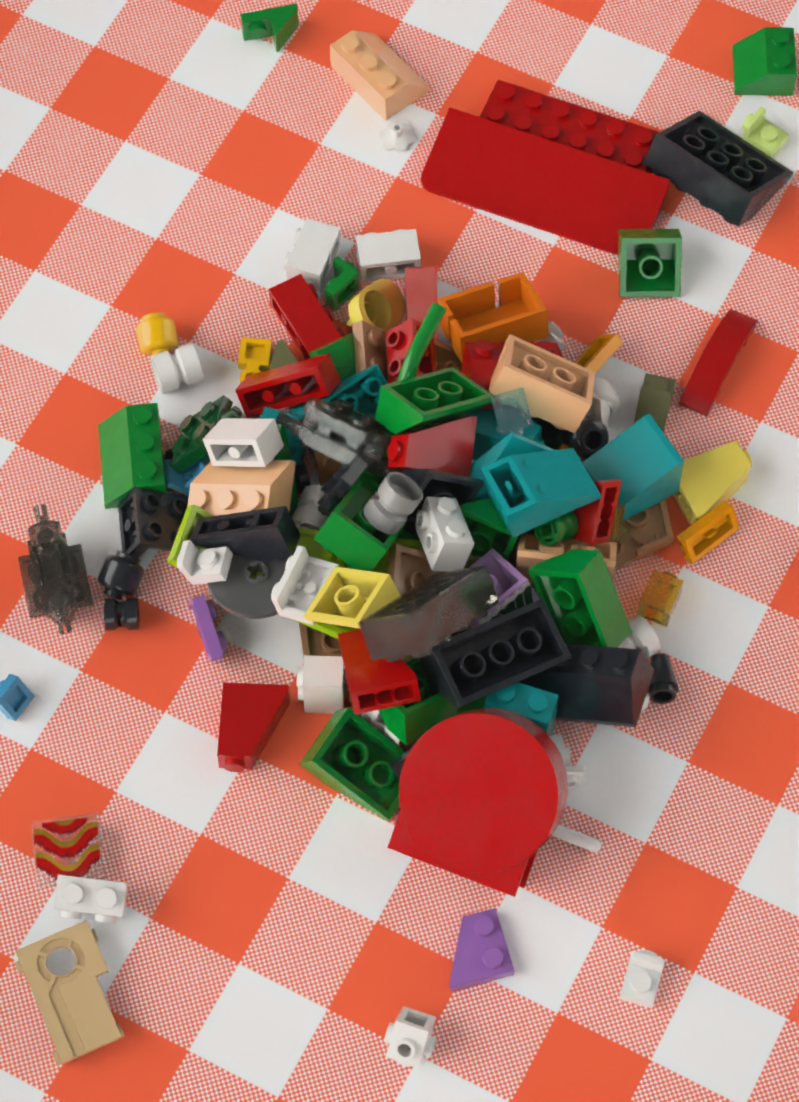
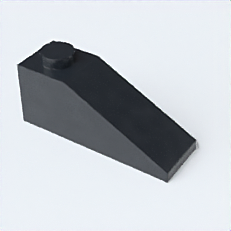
(251, 534)

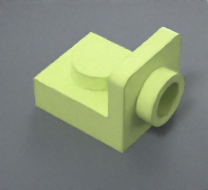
(763, 134)

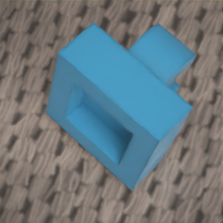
(14, 697)

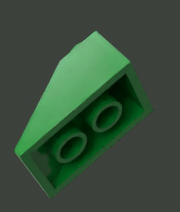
(350, 533)
(355, 762)

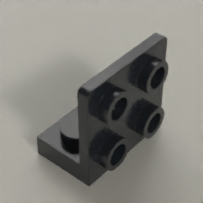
(150, 520)

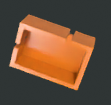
(474, 316)

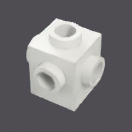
(410, 1037)

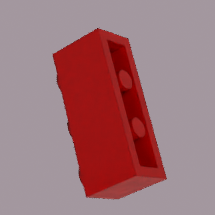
(303, 315)
(288, 385)

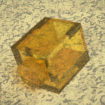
(660, 597)

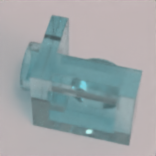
(511, 411)

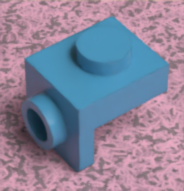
(182, 480)

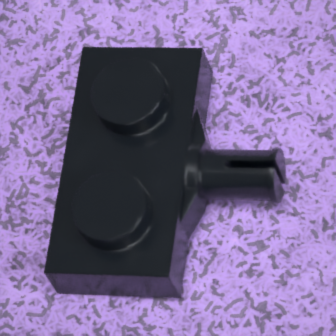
(338, 484)

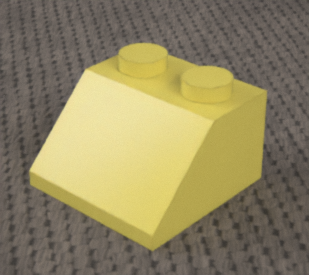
(351, 597)

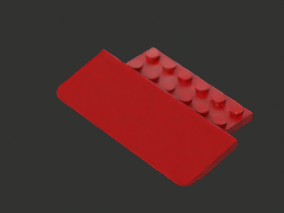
(548, 166)

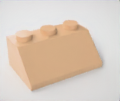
(376, 72)
(552, 385)
(243, 489)
(531, 552)

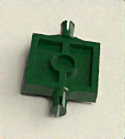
(194, 428)

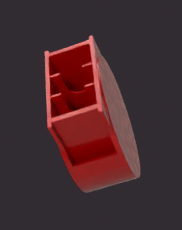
(481, 797)

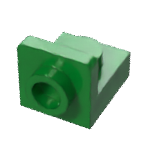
(342, 285)

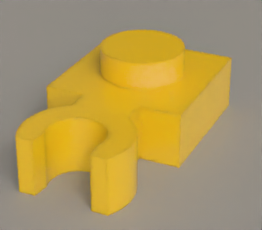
(254, 356)

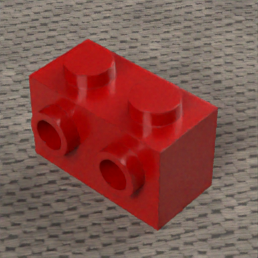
(397, 345)

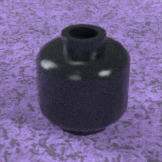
(588, 438)
(120, 575)

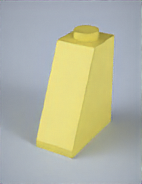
(712, 479)

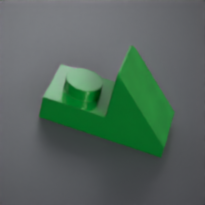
(274, 22)

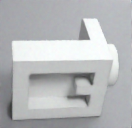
(204, 564)
(575, 773)
(642, 978)

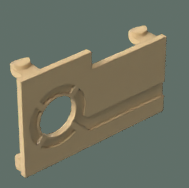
(73, 1002)

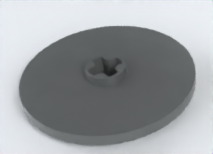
(246, 595)

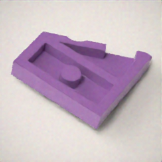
(204, 613)
(480, 951)

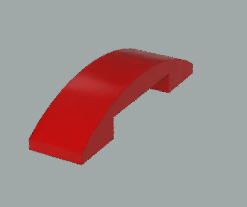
(717, 361)

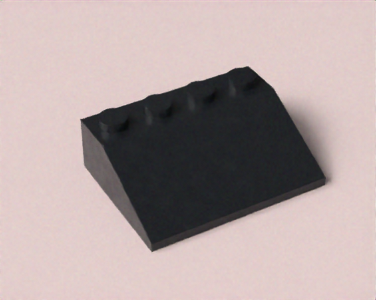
(716, 167)

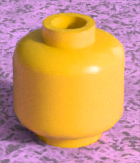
(157, 334)

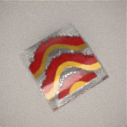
(67, 848)

